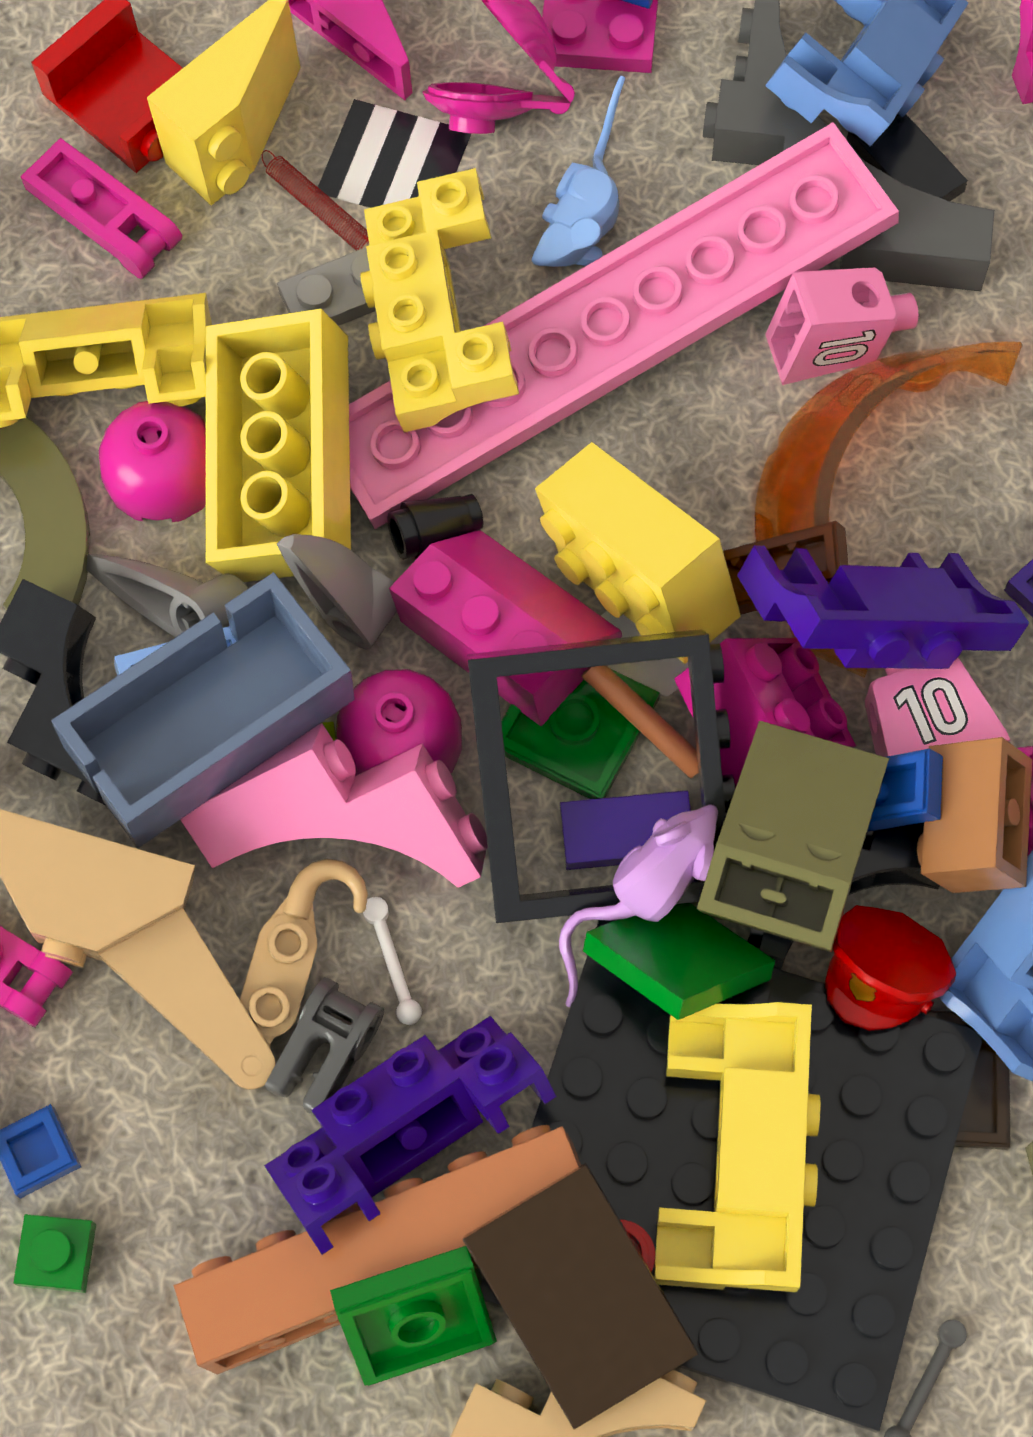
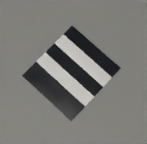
(387, 153)

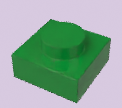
(55, 1253)

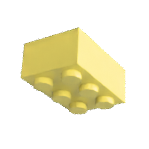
(635, 548)

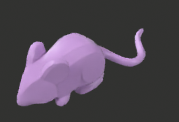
(651, 877)

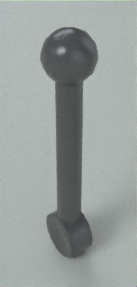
(951, 1336)

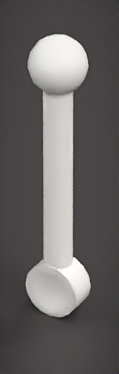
(376, 913)

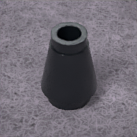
(431, 521)

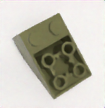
(793, 836)

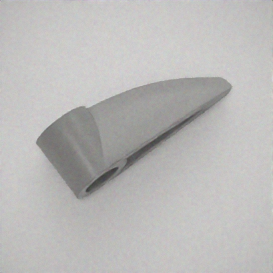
(341, 587)
(165, 595)

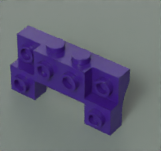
(883, 613)
(400, 1120)

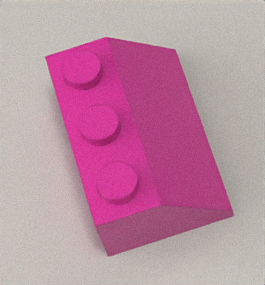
(483, 598)

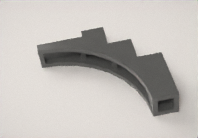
(934, 239)

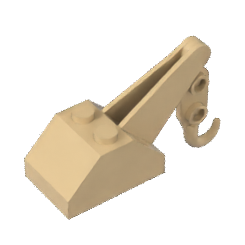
(129, 911)

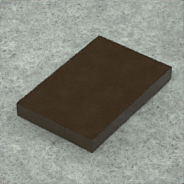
(580, 1296)

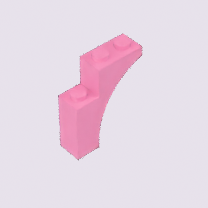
(315, 794)

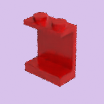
(103, 80)

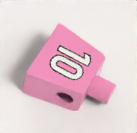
(835, 321)
(927, 709)

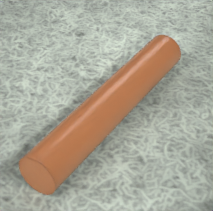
(643, 718)

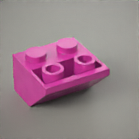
(773, 684)

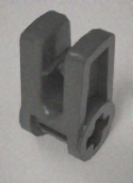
(319, 1027)

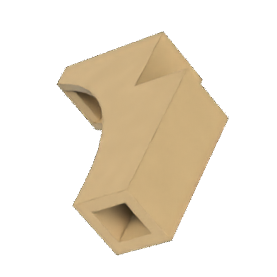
(506, 1412)

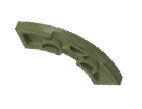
(51, 511)

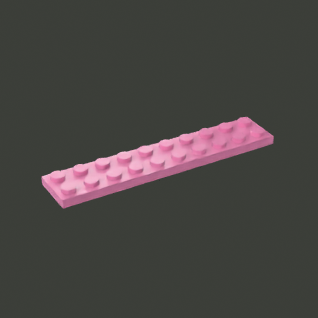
(632, 314)

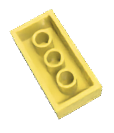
(275, 439)

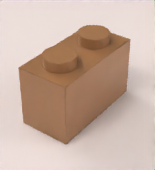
(983, 818)

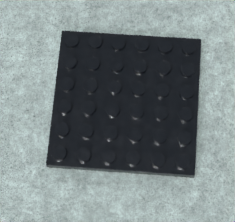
(880, 1158)

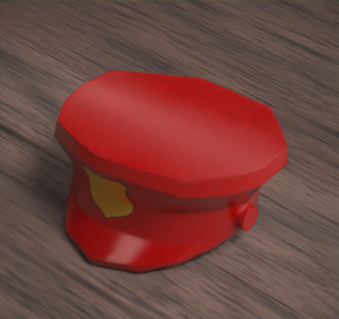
(885, 969)

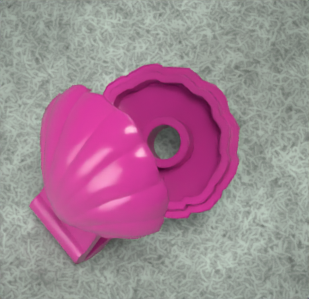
(477, 105)

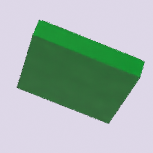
(580, 742)
(680, 960)
(414, 1316)

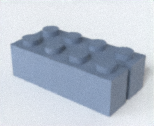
(205, 711)

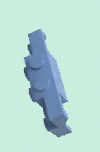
(878, 72)
(997, 977)

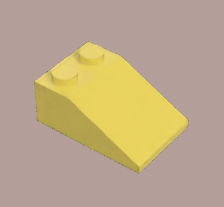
(226, 102)

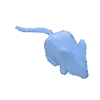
(585, 207)

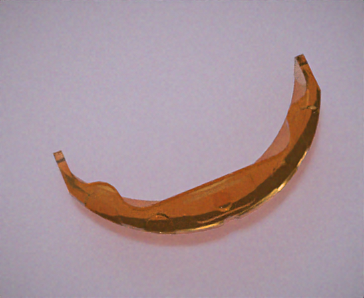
(802, 470)

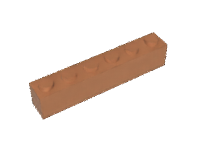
(284, 1287)

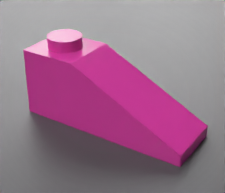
(363, 34)

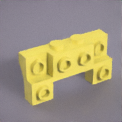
(418, 328)
(105, 348)
(761, 1149)

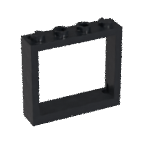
(711, 735)

